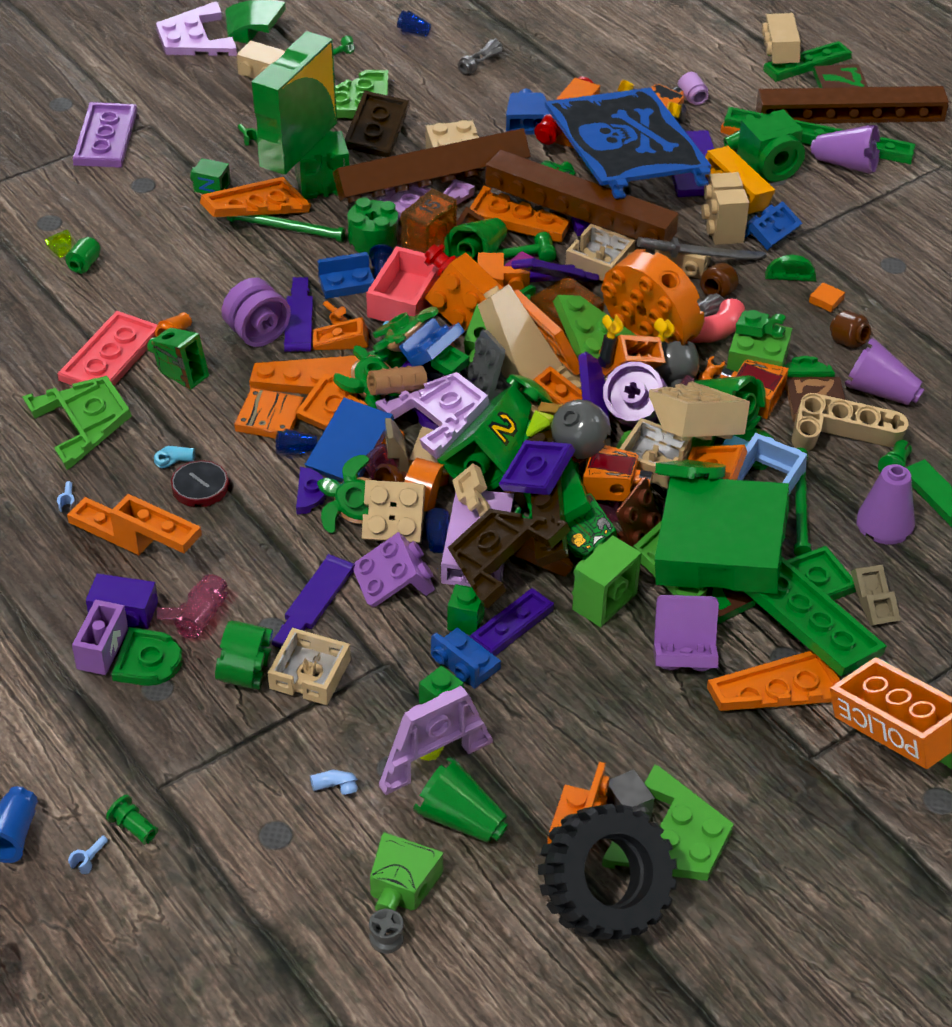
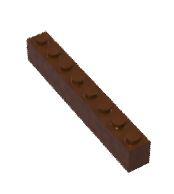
(857, 104)
(425, 166)
(579, 198)

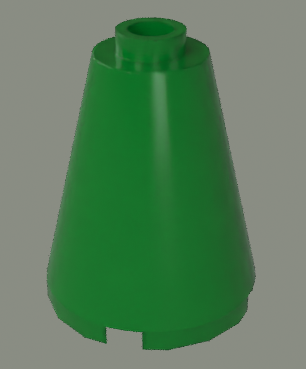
(475, 237)
(743, 387)
(461, 804)

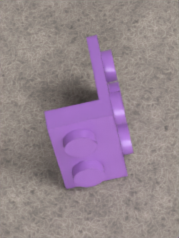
(391, 569)
(686, 632)

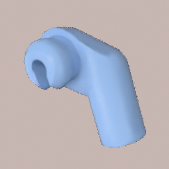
(333, 778)

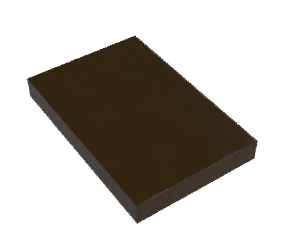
(376, 124)

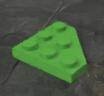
(350, 92)
(583, 324)

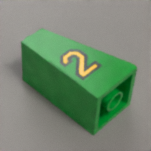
(491, 438)

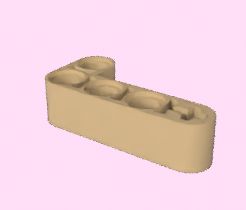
(883, 426)

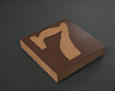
(800, 386)

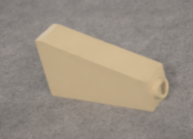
(512, 326)

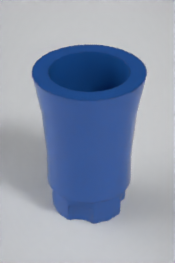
(16, 815)

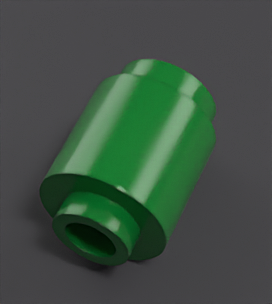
(83, 255)

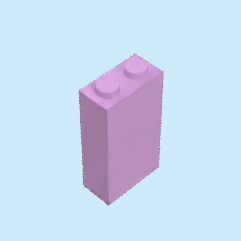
(460, 521)

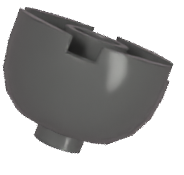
(679, 363)
(582, 426)

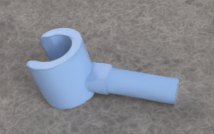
(66, 497)
(86, 856)

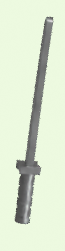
(675, 247)

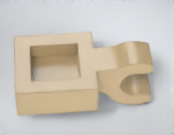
(469, 488)

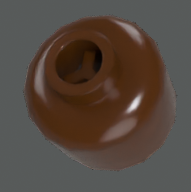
(719, 279)
(850, 329)

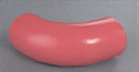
(722, 323)

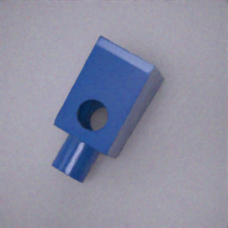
(525, 111)

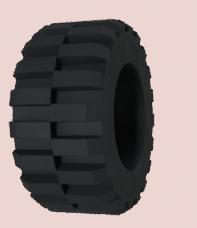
(648, 864)

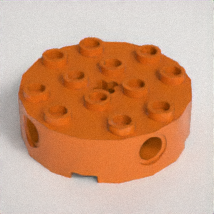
(649, 289)

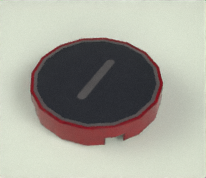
(199, 483)

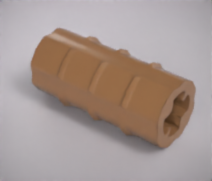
(396, 380)

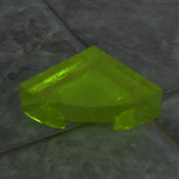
(60, 243)

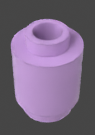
(693, 88)

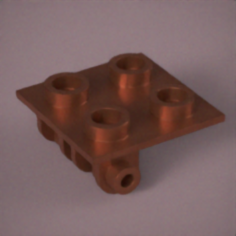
(637, 514)

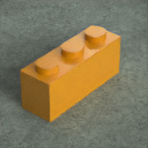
(757, 189)

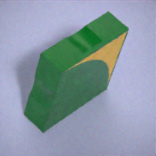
(295, 102)

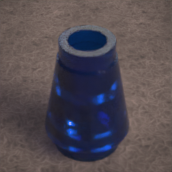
(412, 23)
(294, 442)
(436, 527)

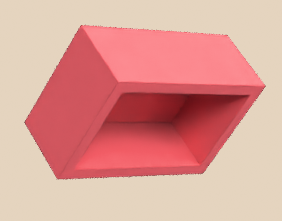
(401, 285)

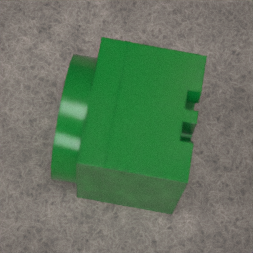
(772, 145)
(316, 168)

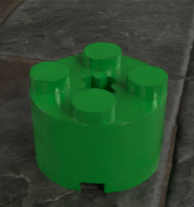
(372, 224)
(243, 654)

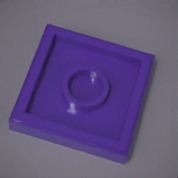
(537, 467)

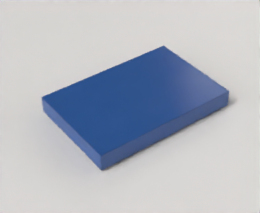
(351, 432)

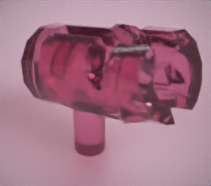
(202, 605)

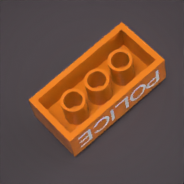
(896, 711)

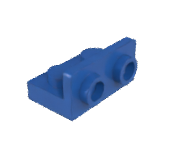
(773, 225)
(345, 275)
(429, 341)
(464, 657)

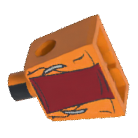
(773, 379)
(613, 474)

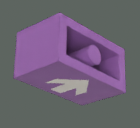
(100, 637)

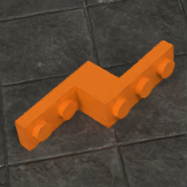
(134, 524)

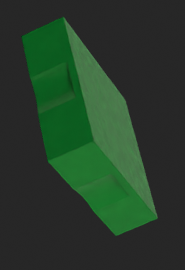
(722, 534)

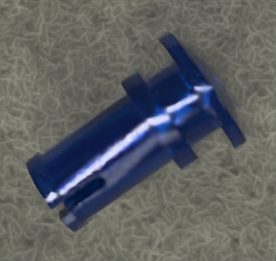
(379, 255)

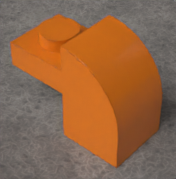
(494, 265)
(431, 475)

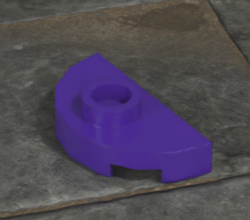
(308, 491)

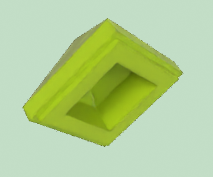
(539, 423)

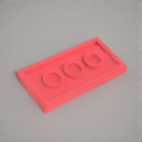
(110, 350)

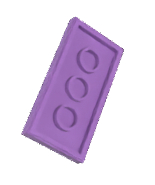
(105, 135)

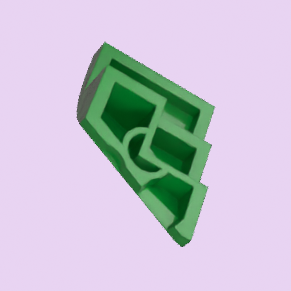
(251, 16)

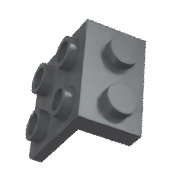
(487, 364)

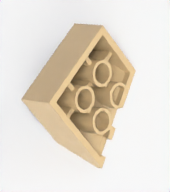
(699, 411)

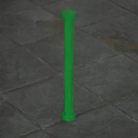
(338, 234)
(802, 545)

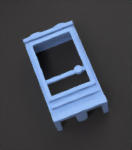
(775, 455)

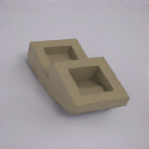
(396, 445)
(873, 593)

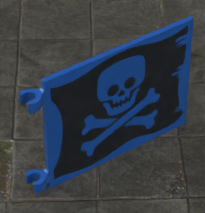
(628, 138)

